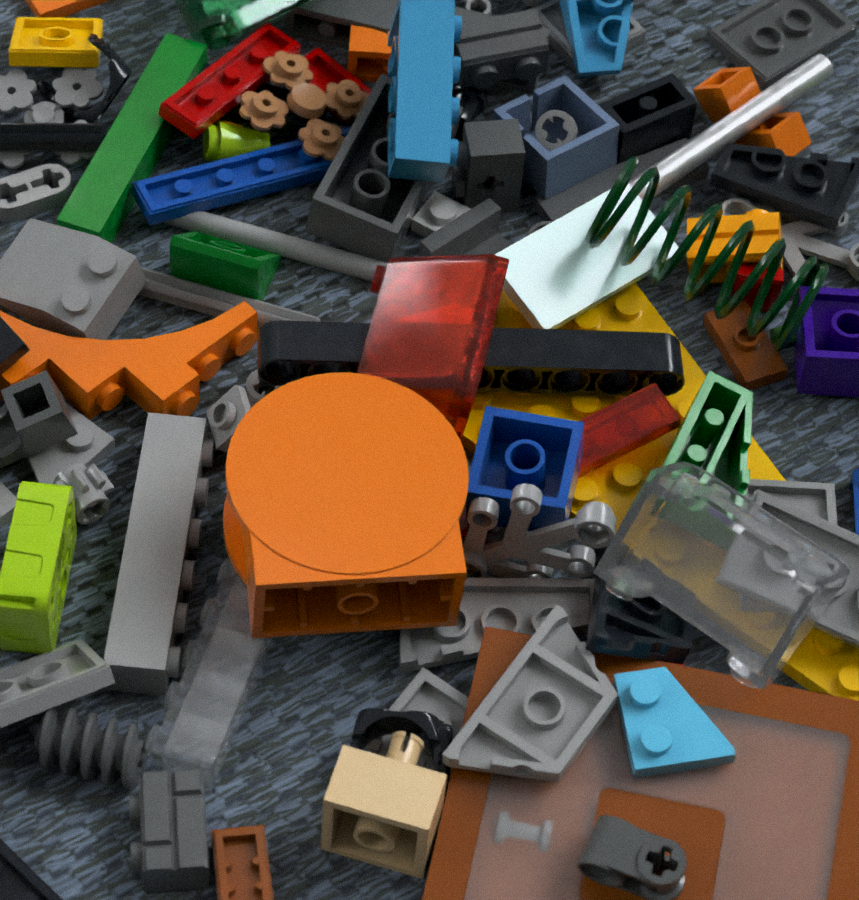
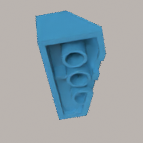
(597, 34)

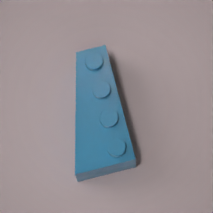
(422, 89)

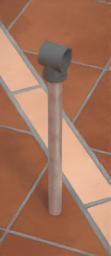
(734, 125)

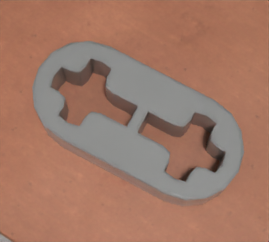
(31, 194)

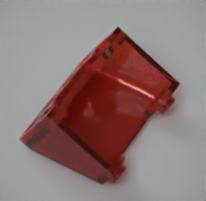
(435, 327)

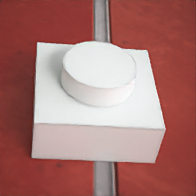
(436, 213)

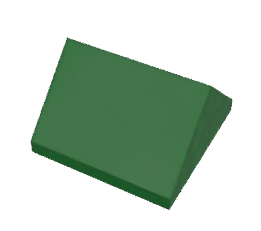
(223, 264)

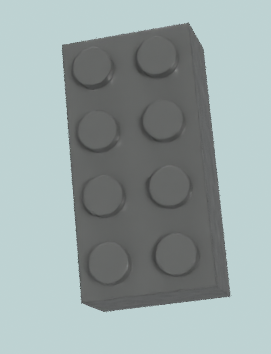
(356, 198)

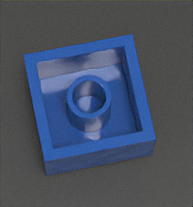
(527, 450)

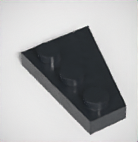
(794, 185)

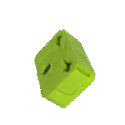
(37, 567)

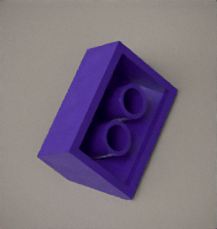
(828, 344)

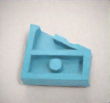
(665, 725)

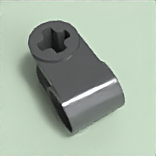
(627, 856)

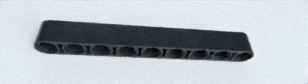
(515, 359)

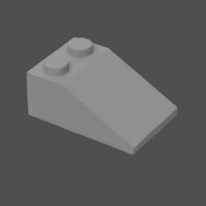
(68, 280)

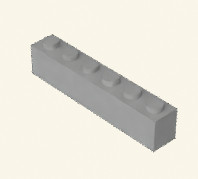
(157, 552)

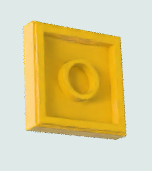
(55, 42)

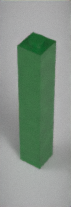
(133, 142)

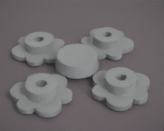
(73, 88)

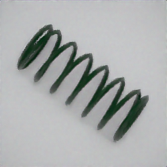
(805, 276)

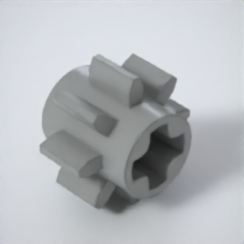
(89, 489)

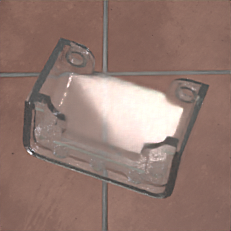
(722, 568)

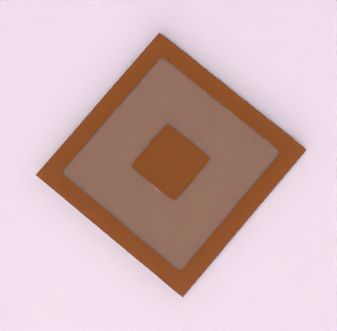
(750, 829)

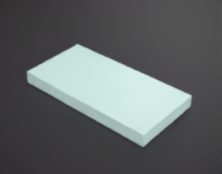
(559, 277)

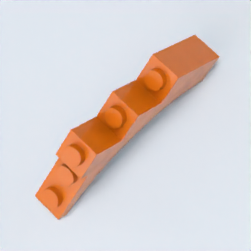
(153, 371)

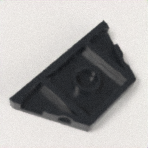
(636, 627)

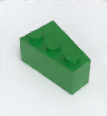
(717, 432)

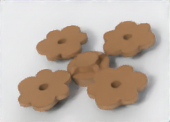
(304, 100)

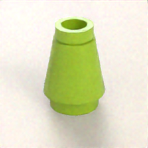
(229, 140)

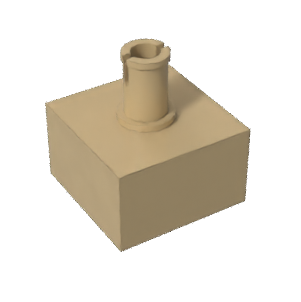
(384, 807)

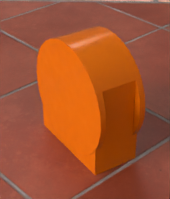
(346, 508)

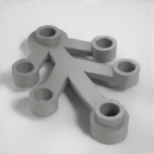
(798, 240)
(592, 528)

